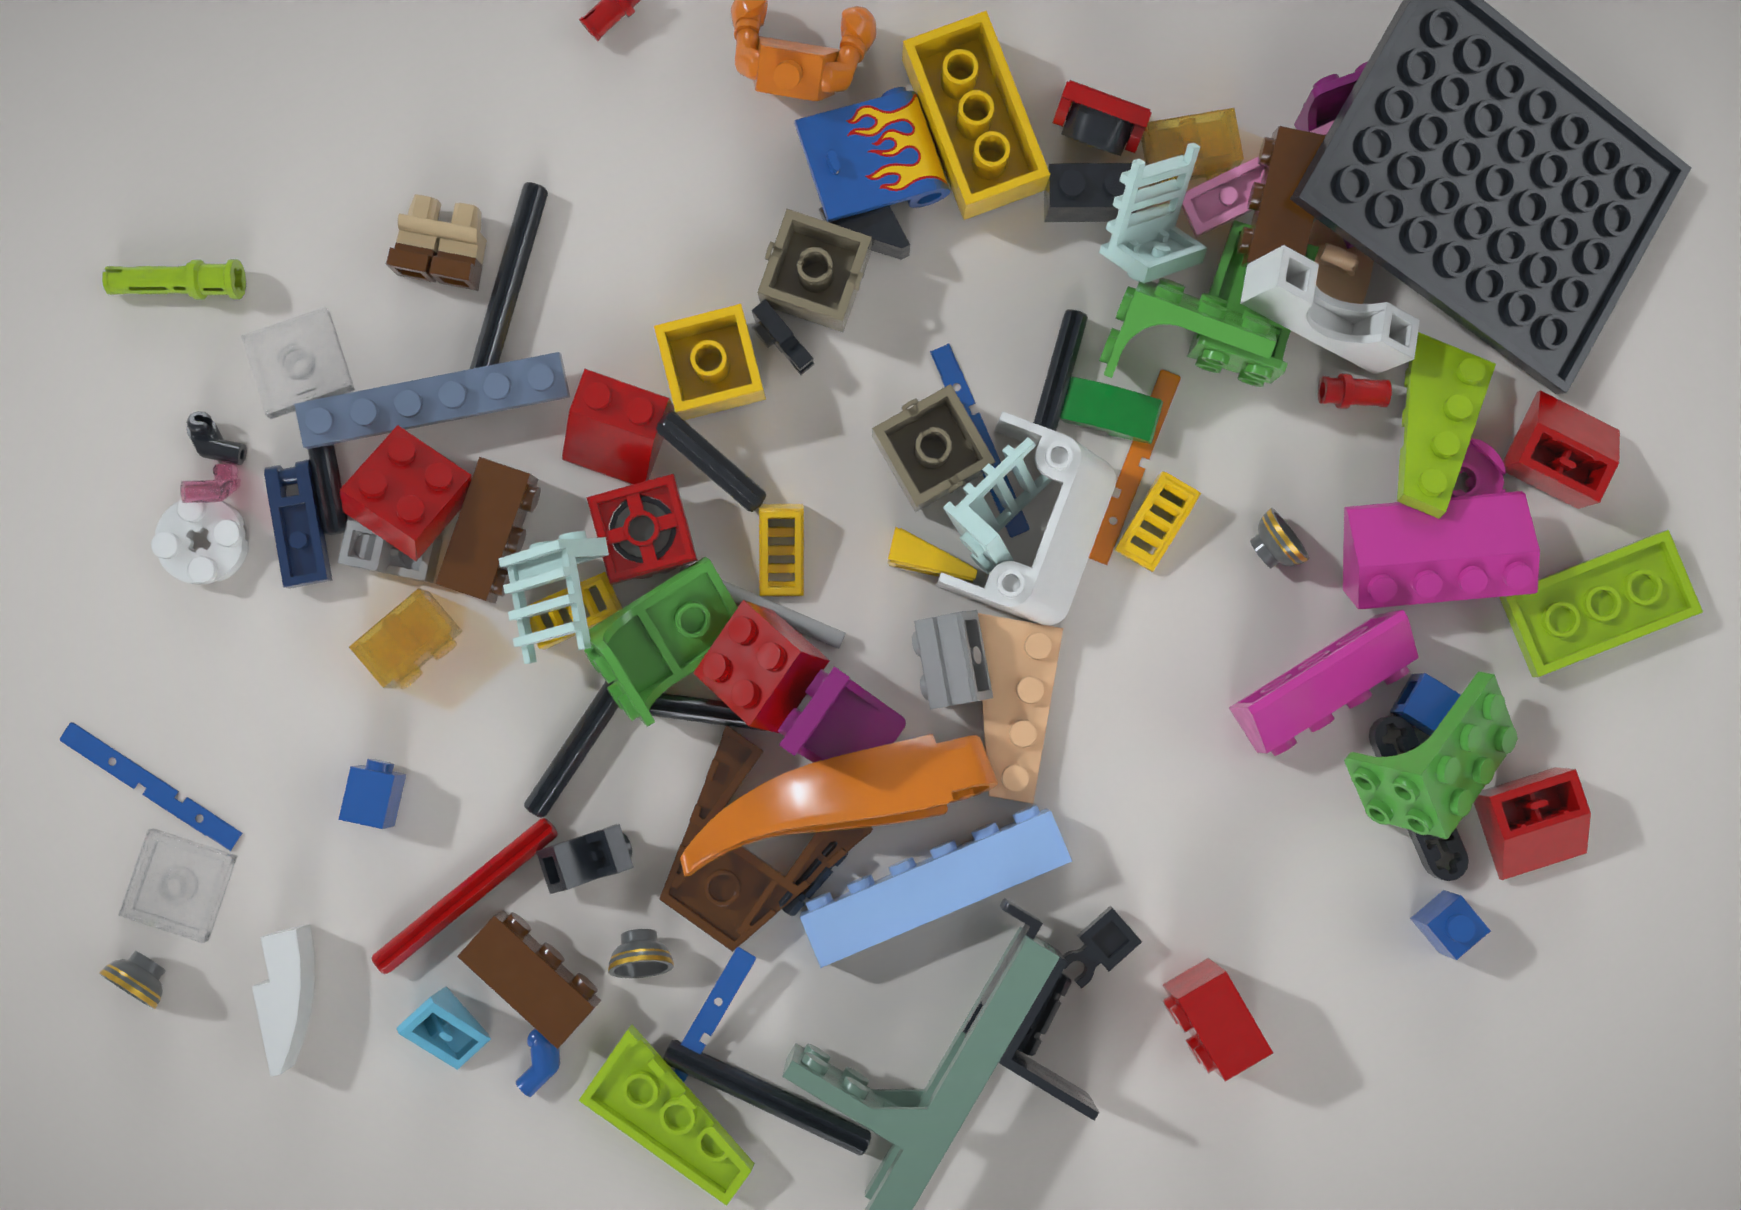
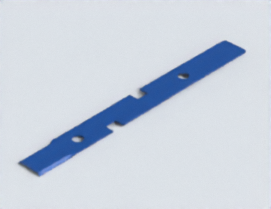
(951, 374)
(156, 789)
(710, 1013)

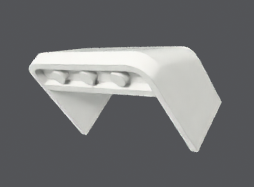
(1048, 587)

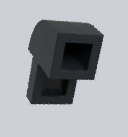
(585, 858)

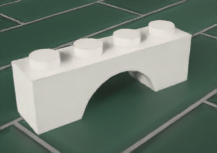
(1366, 334)

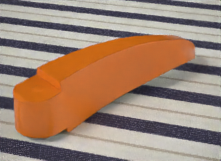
(849, 792)

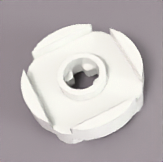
(175, 544)

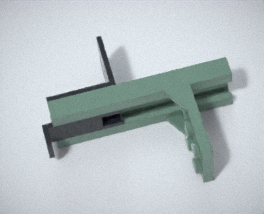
(927, 1119)

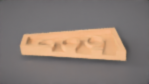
(1022, 678)

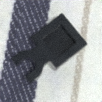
(773, 330)
(1105, 942)

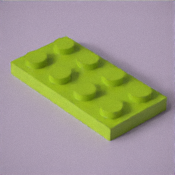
(1602, 604)

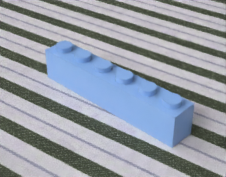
(934, 886)

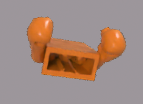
(796, 67)

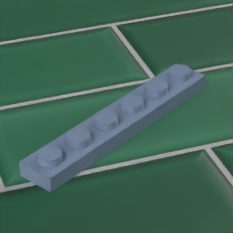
(432, 400)

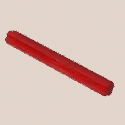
(464, 896)

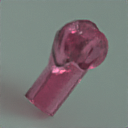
(215, 490)

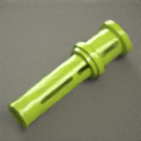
(192, 279)

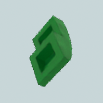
(1111, 409)

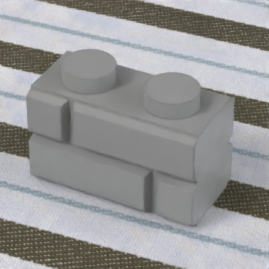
(952, 659)

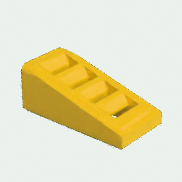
(1179, 489)
(919, 556)
(781, 588)
(607, 593)

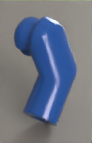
(545, 1064)

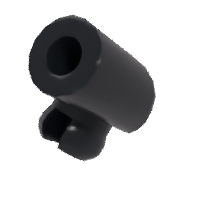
(209, 441)

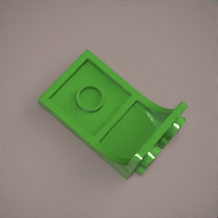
(1228, 285)
(1167, 304)
(660, 637)
(1444, 775)

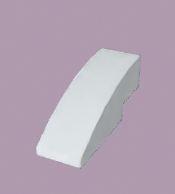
(287, 995)

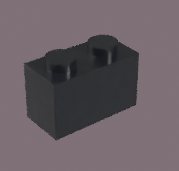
(1083, 191)

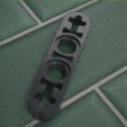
(1427, 853)

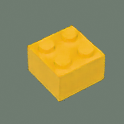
(710, 362)

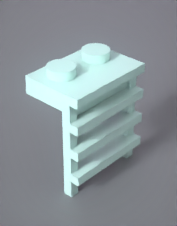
(1148, 241)
(974, 517)
(546, 564)

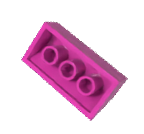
(1410, 558)
(1326, 682)

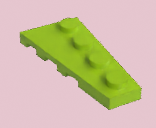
(1439, 420)
(663, 1115)

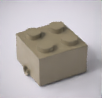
(814, 270)
(932, 447)

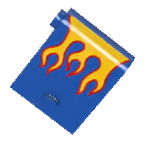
(879, 154)

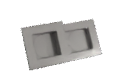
(369, 551)

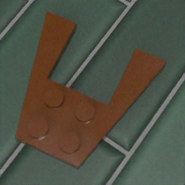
(739, 889)

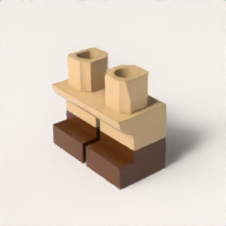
(439, 249)

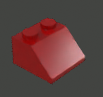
(614, 428)

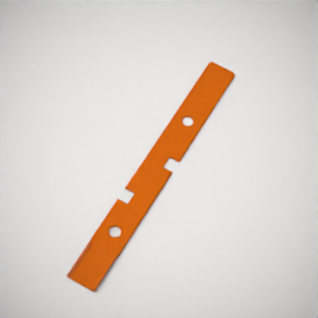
(1132, 474)

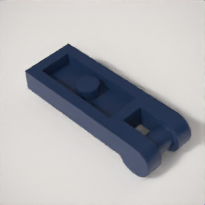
(297, 526)

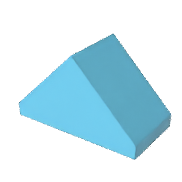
(445, 1029)

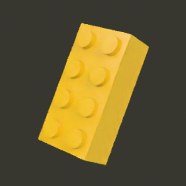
(975, 115)

